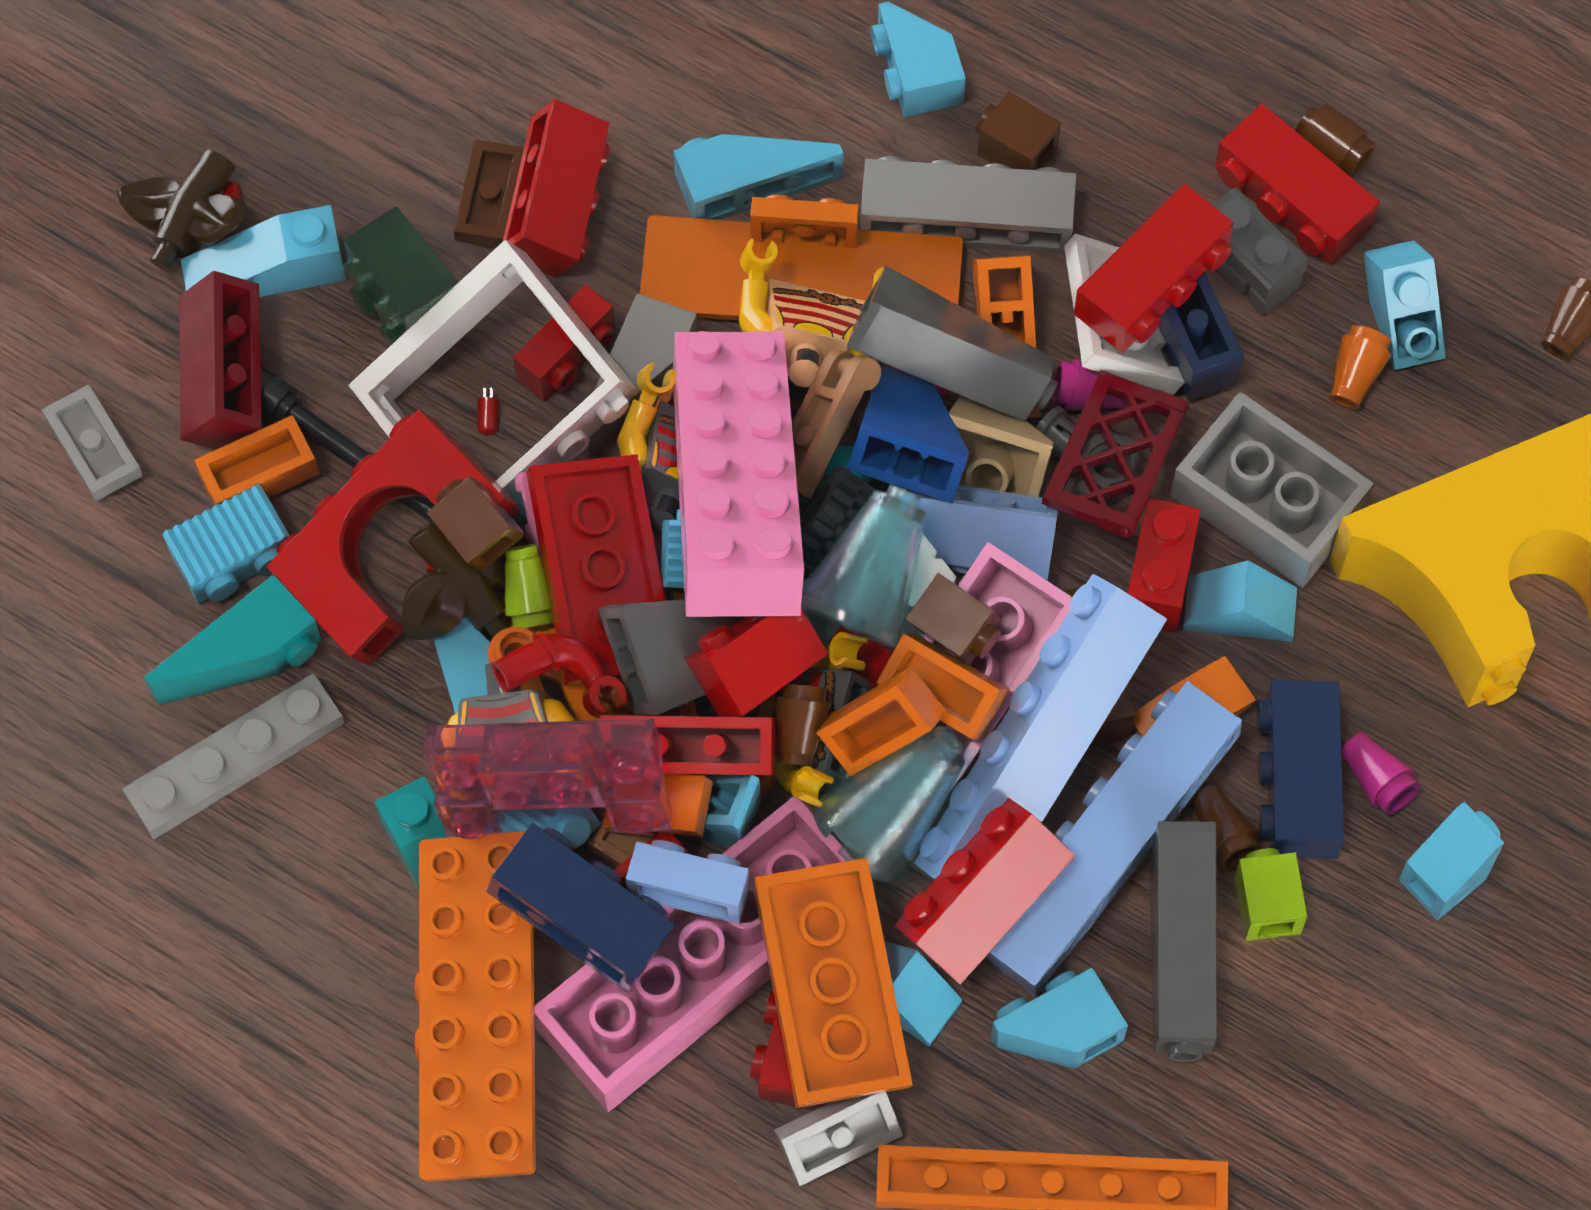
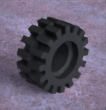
(831, 512)

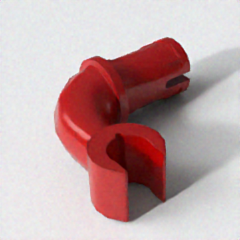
(554, 653)

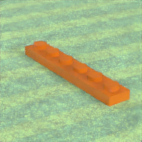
(1044, 1181)

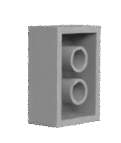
(1270, 488)

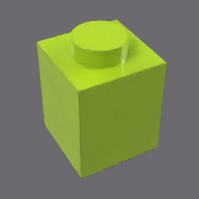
(1270, 895)

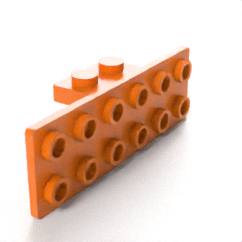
(818, 245)
(473, 1016)

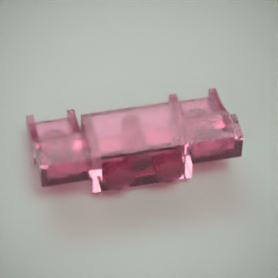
(547, 767)

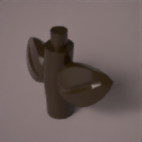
(184, 209)
(455, 589)

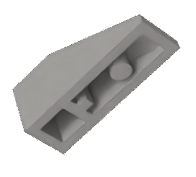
(644, 339)

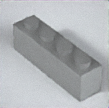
(980, 204)

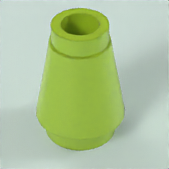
(526, 587)

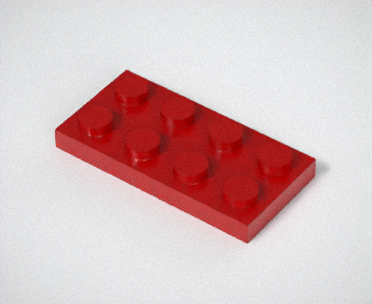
(593, 546)

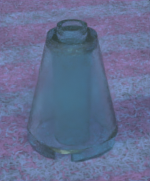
(871, 568)
(892, 803)

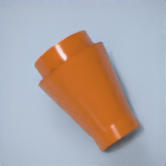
(1359, 363)

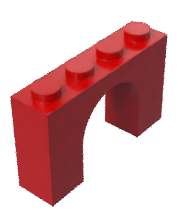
(324, 559)

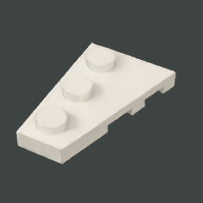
(1140, 362)

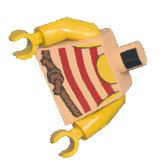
(810, 318)

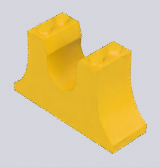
(1462, 538)

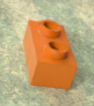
(269, 457)
(963, 691)
(881, 721)

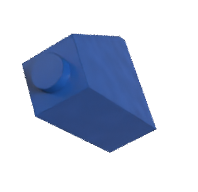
(909, 438)

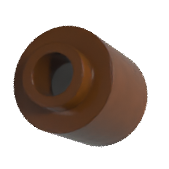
(1337, 138)

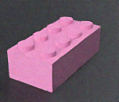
(1029, 615)

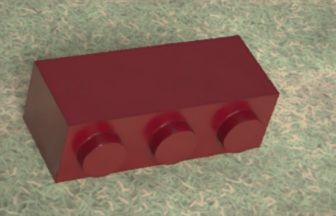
(219, 360)

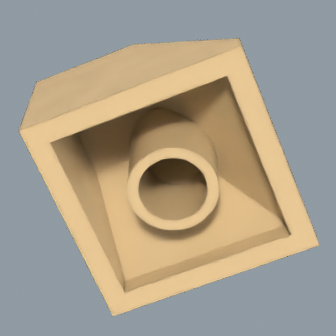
(1001, 449)

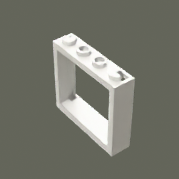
(457, 315)

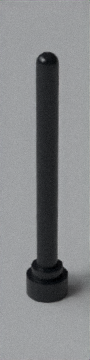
(281, 400)

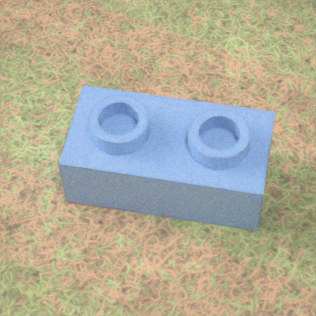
(689, 882)

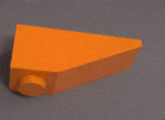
(1006, 297)

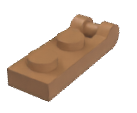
(828, 413)

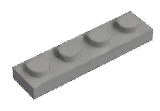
(233, 756)

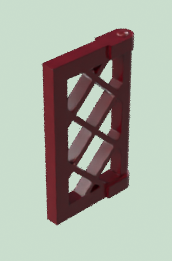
(1092, 505)

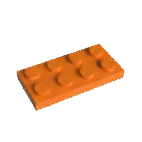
(832, 982)

